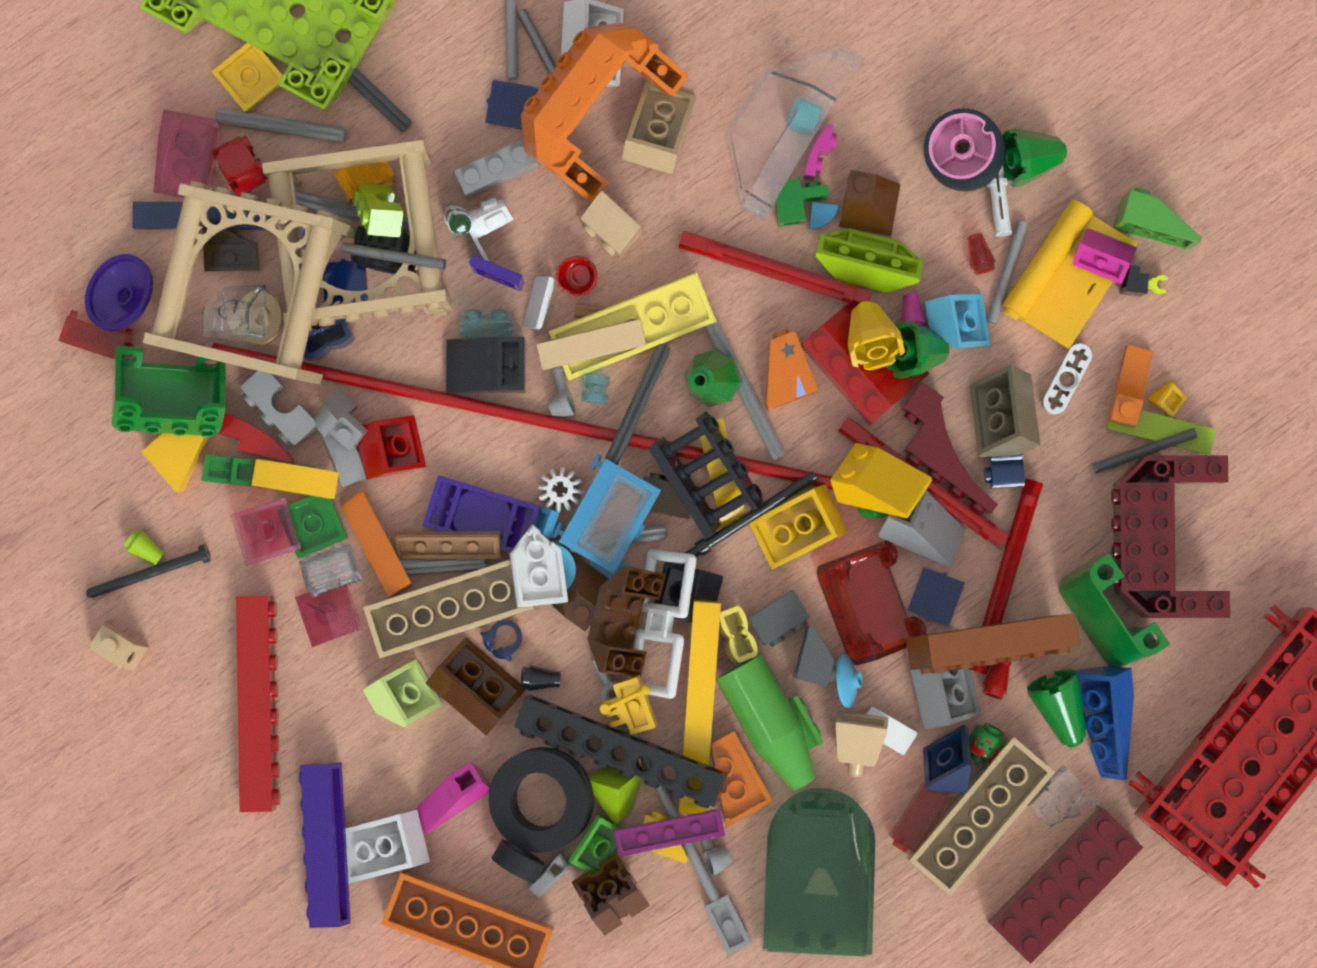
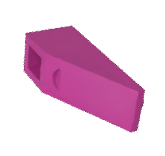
(452, 796)

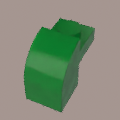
(791, 199)

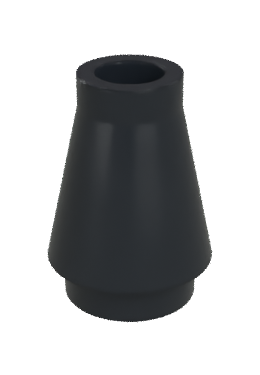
(539, 678)

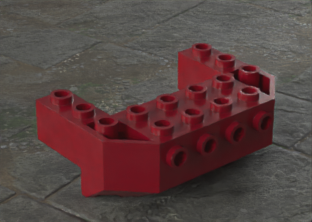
(1146, 536)

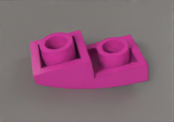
(822, 146)

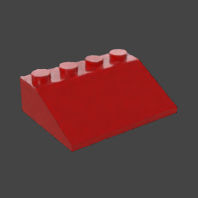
(866, 390)

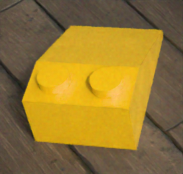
(878, 482)
(799, 526)

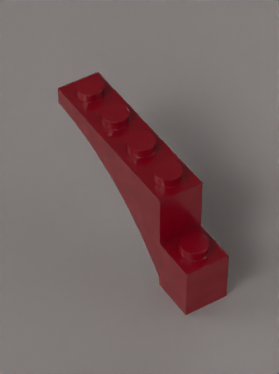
(934, 449)

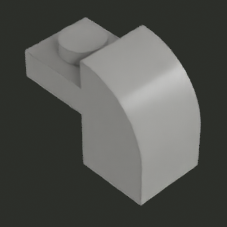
(336, 419)

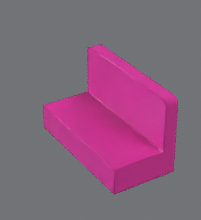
(1104, 256)

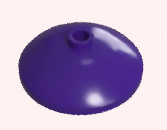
(119, 292)

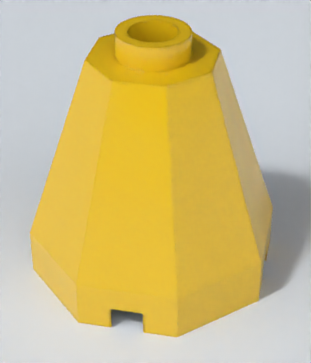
(873, 337)

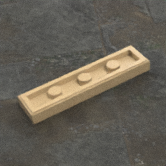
(591, 344)

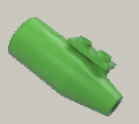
(773, 724)

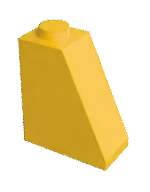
(176, 457)

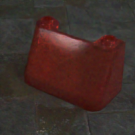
(867, 603)

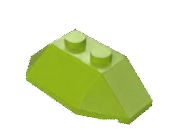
(869, 260)

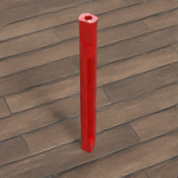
(773, 269)
(948, 500)
(1011, 557)

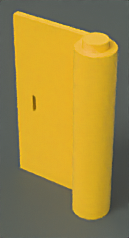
(1051, 290)

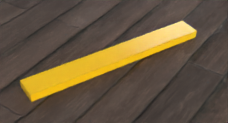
(700, 691)

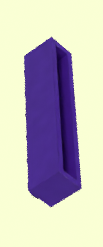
(325, 845)

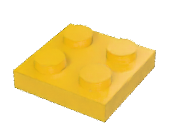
(248, 76)

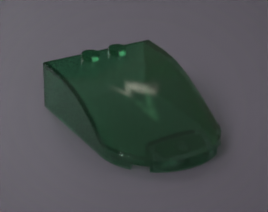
(819, 877)

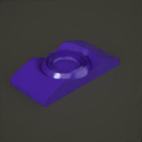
(471, 508)

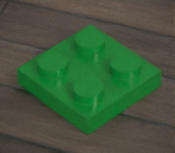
(316, 524)

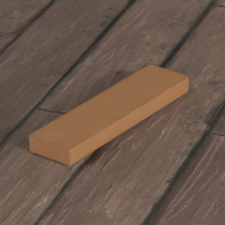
(447, 545)

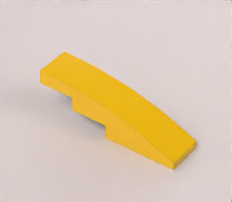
(727, 491)

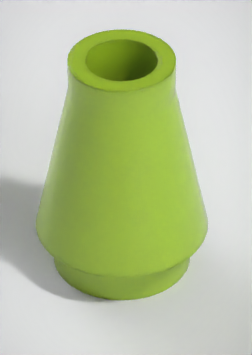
(143, 547)

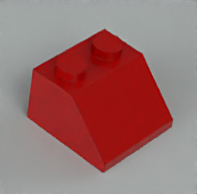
(391, 447)

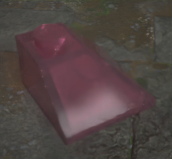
(329, 615)

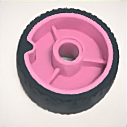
(978, 164)

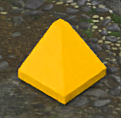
(1168, 399)

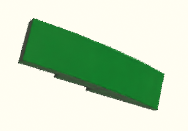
(229, 470)

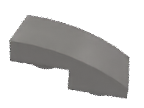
(344, 461)

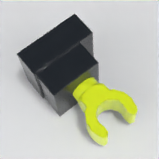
(1139, 283)

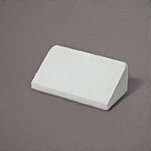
(539, 303)
(898, 735)

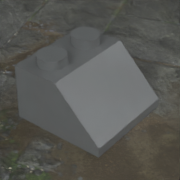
(814, 660)

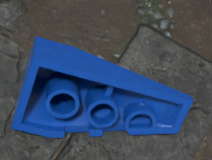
(1108, 711)

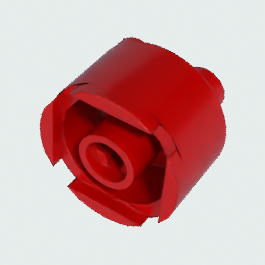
(239, 166)

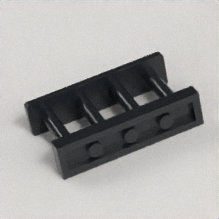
(694, 496)

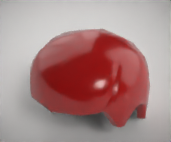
(576, 275)

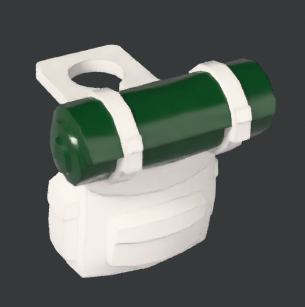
(478, 221)

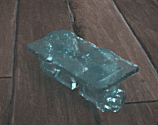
(496, 321)

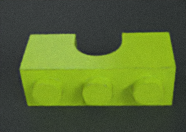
(378, 210)

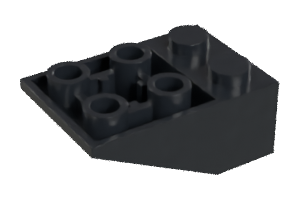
(486, 365)

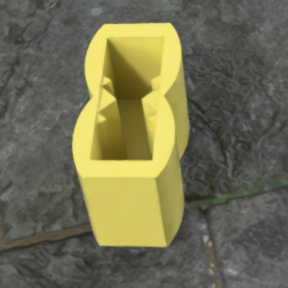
(737, 640)

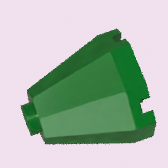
(1030, 155)
(922, 350)
(713, 378)

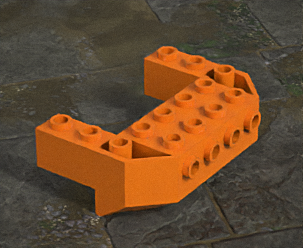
(574, 88)

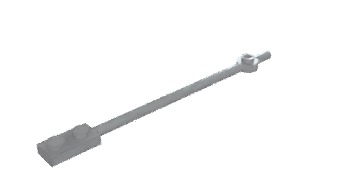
(720, 909)

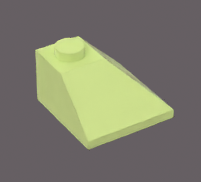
(403, 695)

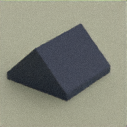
(948, 762)

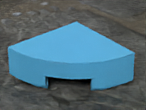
(821, 214)

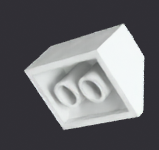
(584, 14)

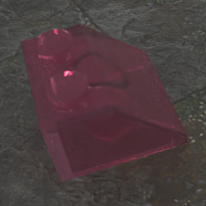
(265, 531)

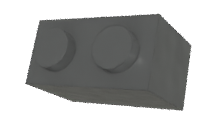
(779, 618)

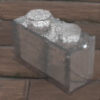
(330, 569)

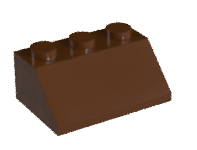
(475, 686)

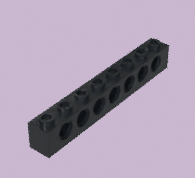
(711, 778)

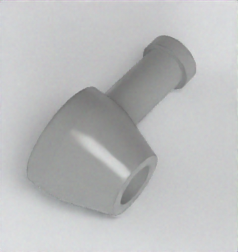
(561, 403)
(716, 857)

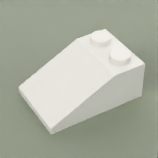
(385, 846)

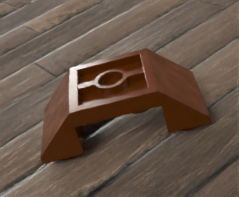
(617, 620)

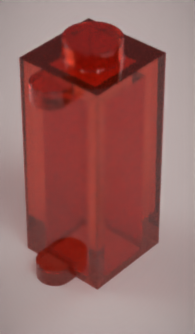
(93, 338)
(917, 818)

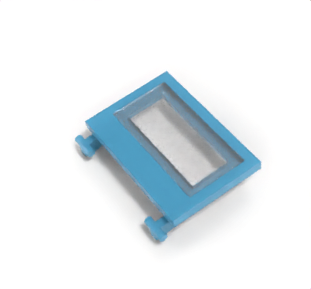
(609, 515)

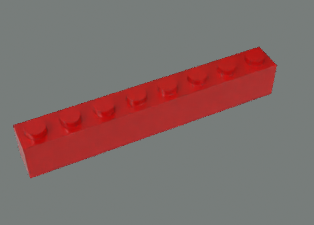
(256, 703)

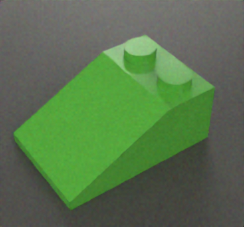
(1152, 219)

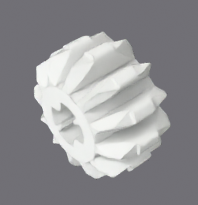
(554, 496)

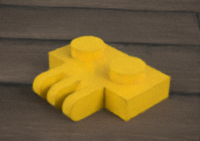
(635, 712)

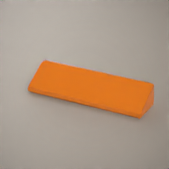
(376, 545)

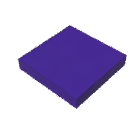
(497, 273)

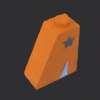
(788, 371)

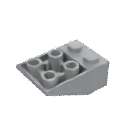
(927, 531)

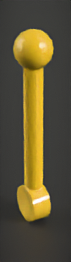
(606, 708)

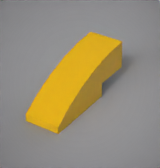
(295, 479)

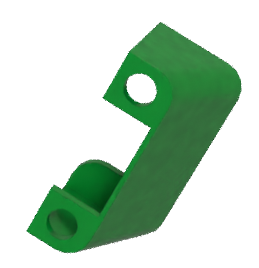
(167, 396)
(1085, 598)

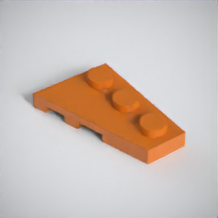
(743, 788)

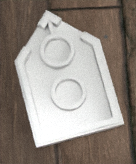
(538, 571)

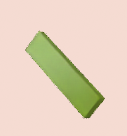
(1156, 427)

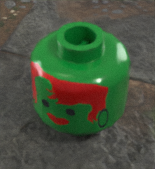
(986, 742)

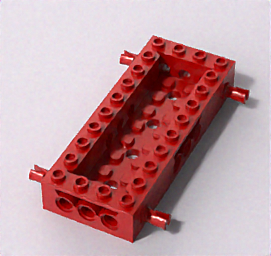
(1241, 732)

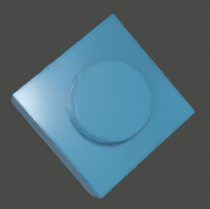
(546, 521)

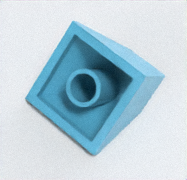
(959, 320)

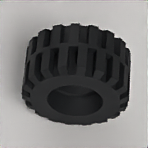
(384, 242)

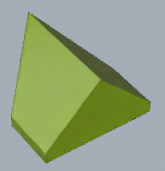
(615, 792)

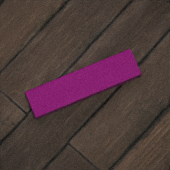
(669, 832)

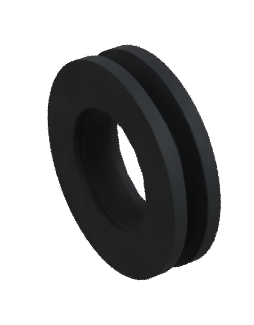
(512, 822)

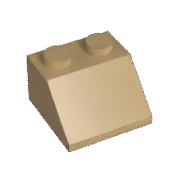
(610, 225)

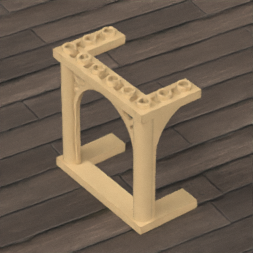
(321, 236)
(429, 290)

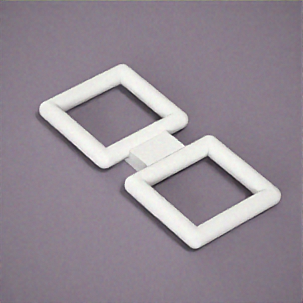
(661, 618)

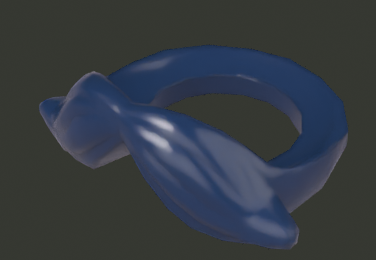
(489, 637)

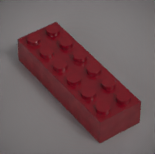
(1065, 884)

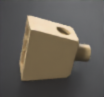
(117, 647)
(859, 740)

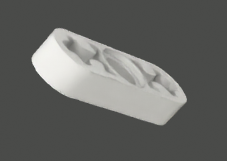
(1082, 365)

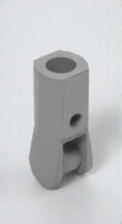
(548, 877)

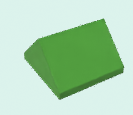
(595, 845)

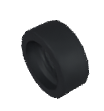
(518, 861)

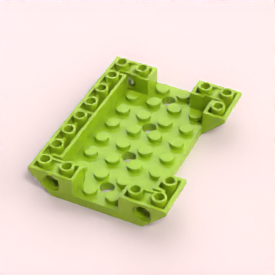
(306, 44)

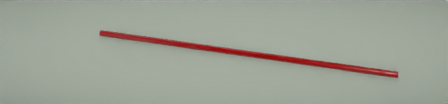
(519, 415)

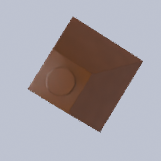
(869, 203)
(582, 595)

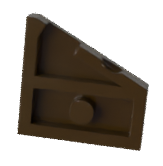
(230, 252)

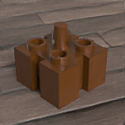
(610, 894)

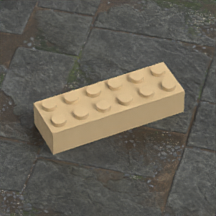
(443, 609)
(980, 815)

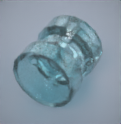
(595, 389)

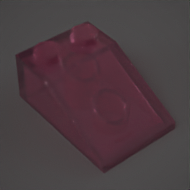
(184, 151)

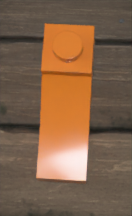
(1130, 386)

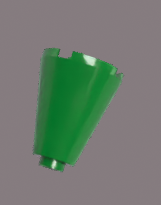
(1060, 705)

